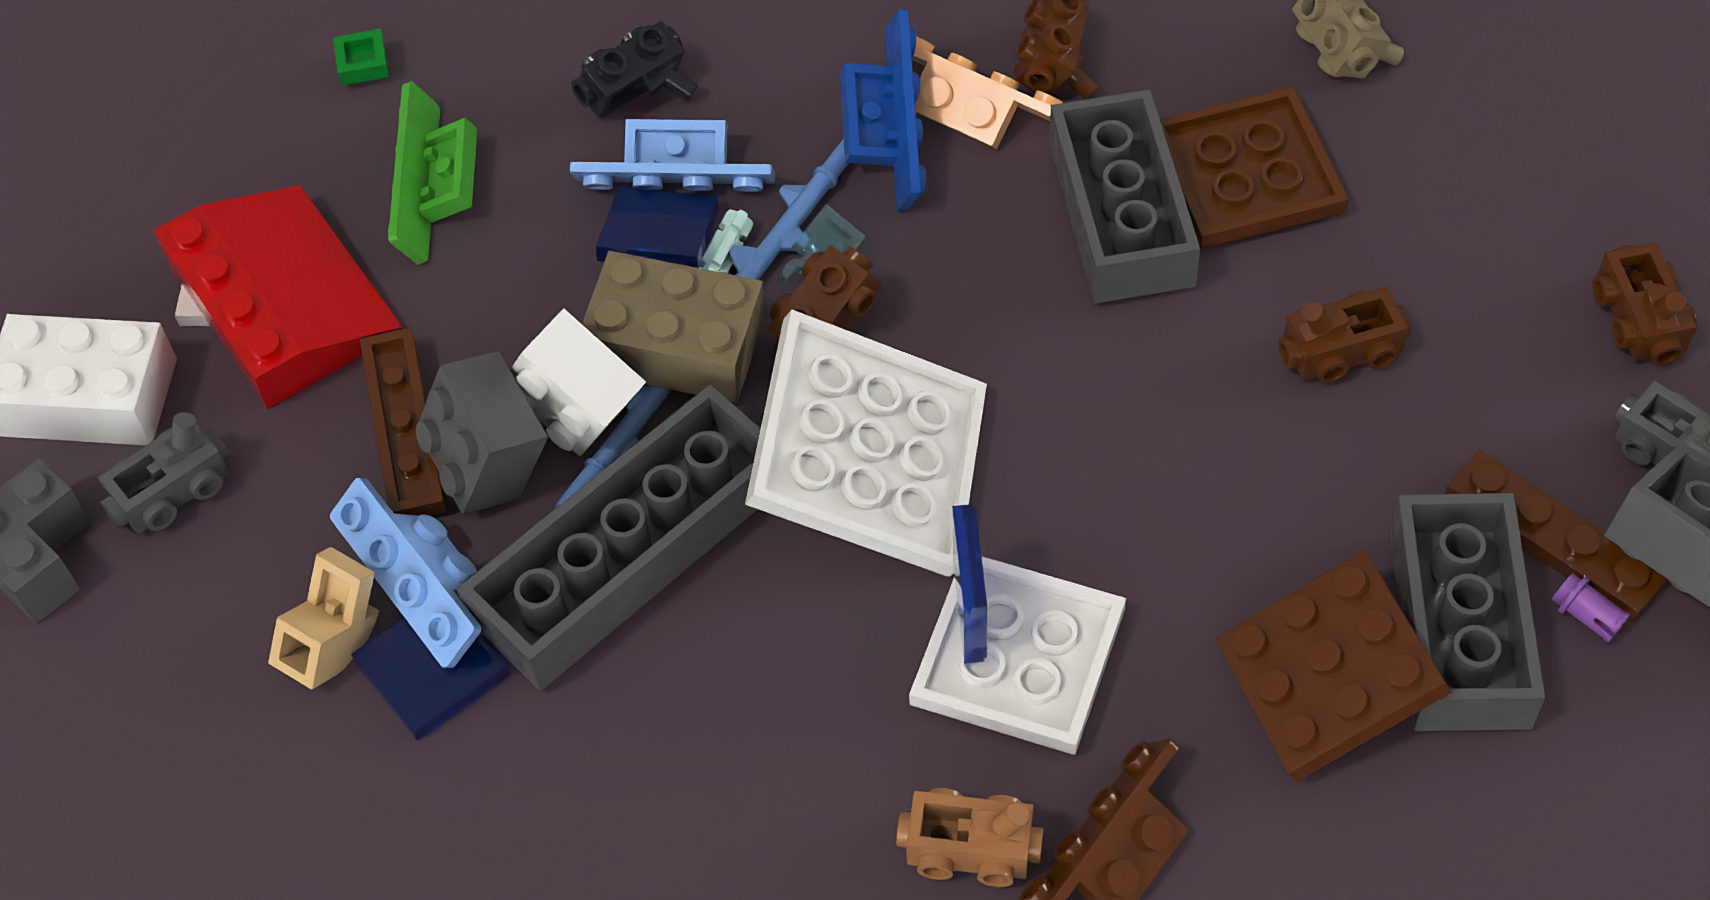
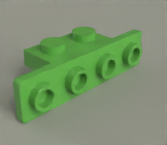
(430, 172)

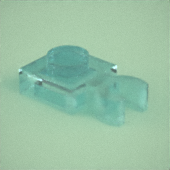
(825, 229)

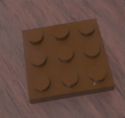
(1252, 167)
(1331, 666)

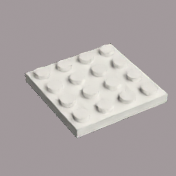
(866, 443)

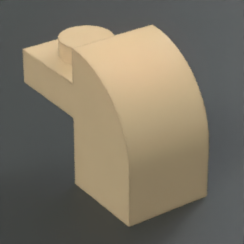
(335, 621)

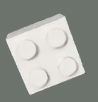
(574, 382)

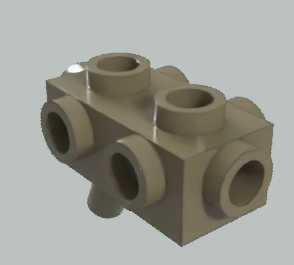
(1346, 36)

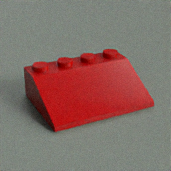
(275, 288)

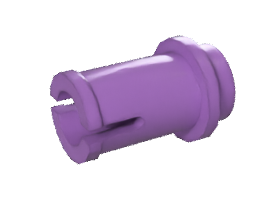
(1590, 607)

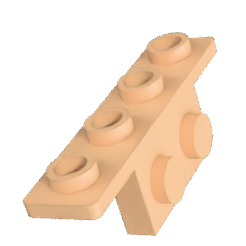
(969, 101)

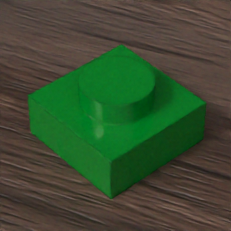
(361, 57)

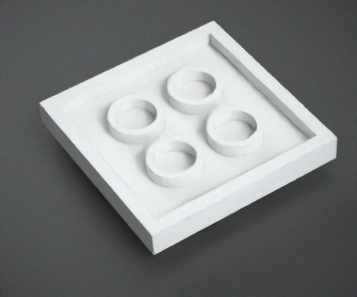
(1041, 662)

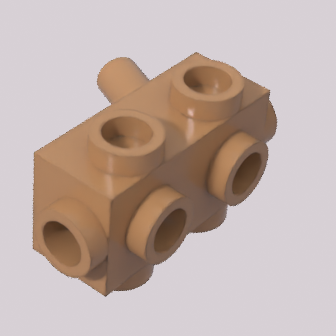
(985, 836)

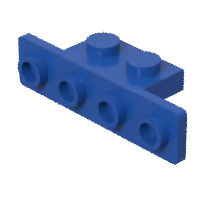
(881, 112)

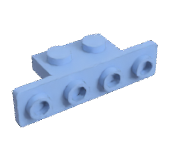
(674, 153)
(413, 567)

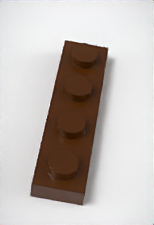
(396, 407)
(1564, 537)

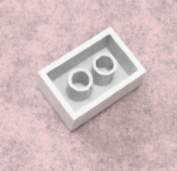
(83, 379)

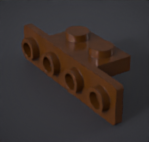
(1122, 838)

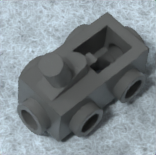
(1659, 423)
(165, 476)

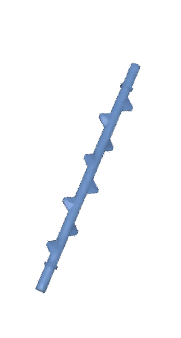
(750, 263)

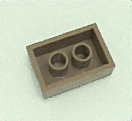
(677, 322)

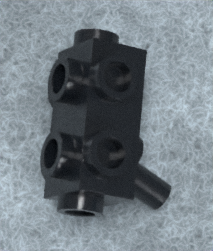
(641, 63)

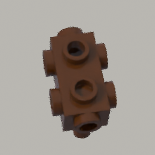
(1052, 46)
(833, 290)
(1645, 304)
(1344, 334)

